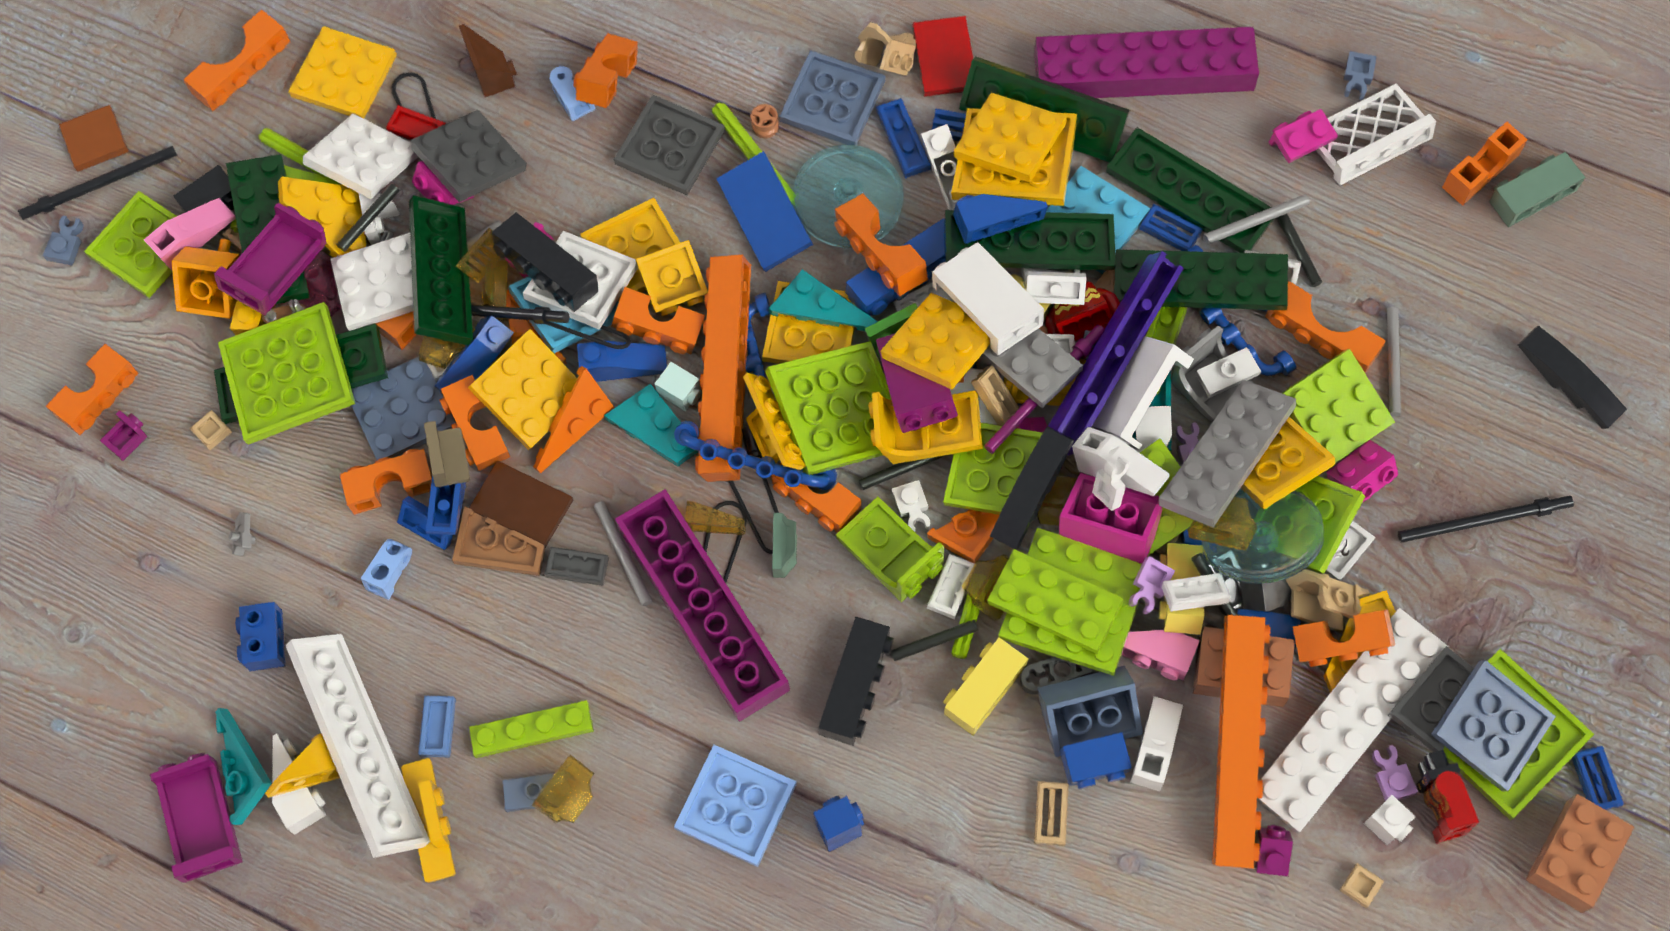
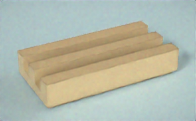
(995, 395)
(1049, 839)

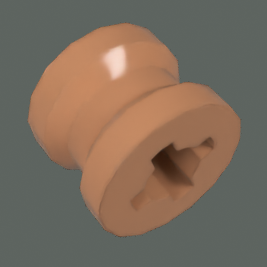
(762, 114)

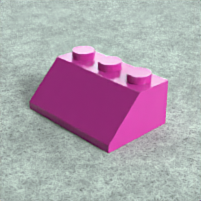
(1123, 531)

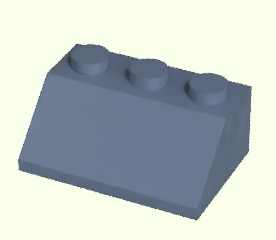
(1090, 708)

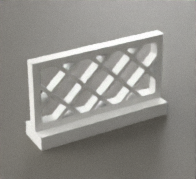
(1386, 147)

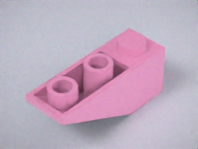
(189, 230)
(1162, 651)

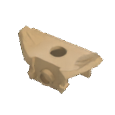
(898, 51)
(1322, 598)

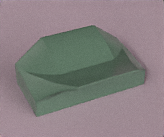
(784, 545)

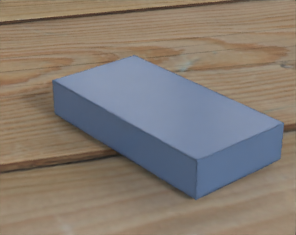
(437, 726)

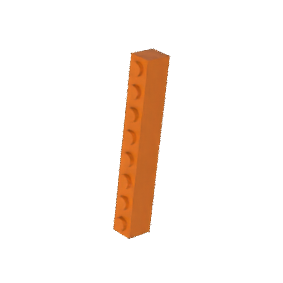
(724, 361)
(1239, 741)

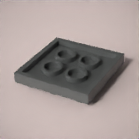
(669, 144)
(468, 155)

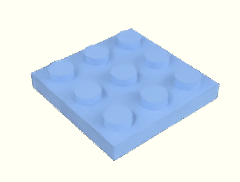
(735, 805)

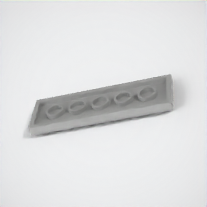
(1227, 453)

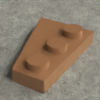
(492, 546)

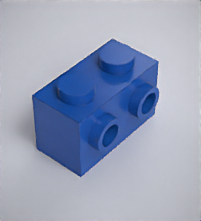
(261, 636)
(1096, 760)
(839, 822)

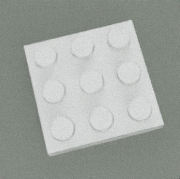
(360, 156)
(612, 273)
(375, 282)

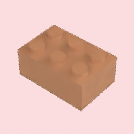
(1209, 666)
(1580, 853)

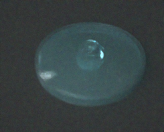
(838, 177)
(1284, 544)

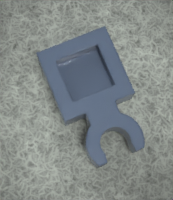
(1359, 72)
(64, 245)

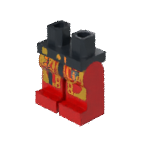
(1446, 796)

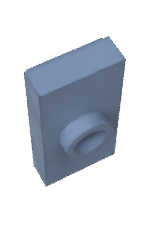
(521, 792)

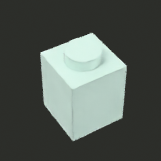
(678, 387)

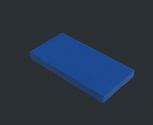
(764, 211)

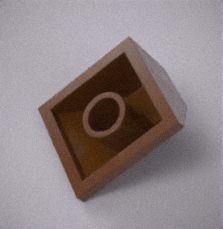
(488, 62)

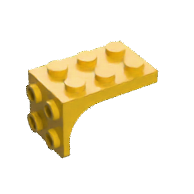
(931, 441)

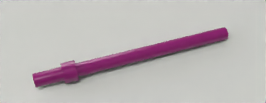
(1081, 349)

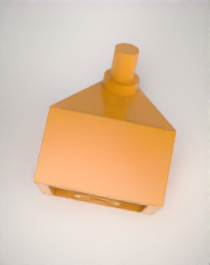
(196, 284)

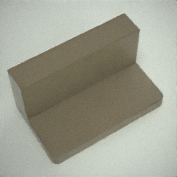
(446, 455)

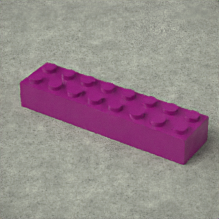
(1150, 62)
(702, 605)

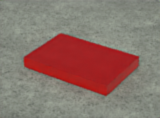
(943, 54)

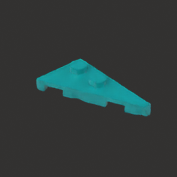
(812, 300)
(242, 770)

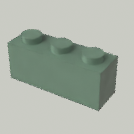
(1536, 188)

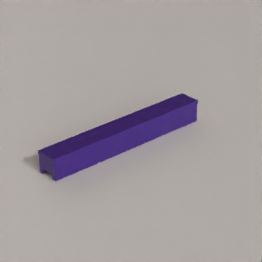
(1116, 346)

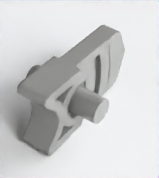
(242, 538)

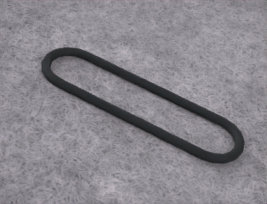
(596, 339)

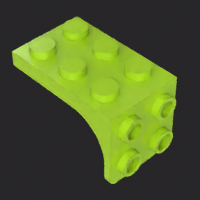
(891, 550)

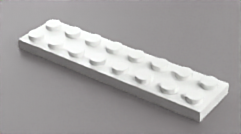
(1346, 723)
(357, 745)

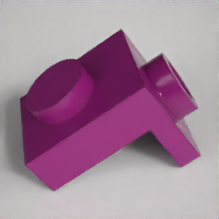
(124, 435)
(1274, 850)

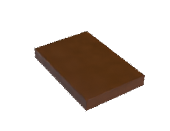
(521, 503)

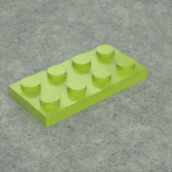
(1055, 601)

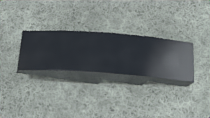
(1575, 379)
(1031, 487)

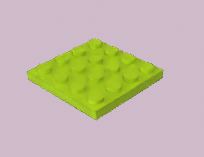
(286, 373)
(828, 404)
(1096, 567)
(1554, 750)

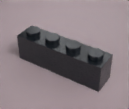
(544, 262)
(854, 681)

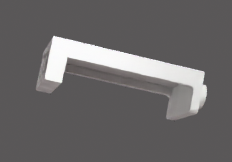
(1055, 285)
(989, 296)
(1138, 388)

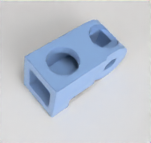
(562, 83)
(386, 568)

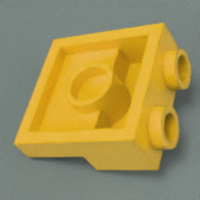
(672, 278)

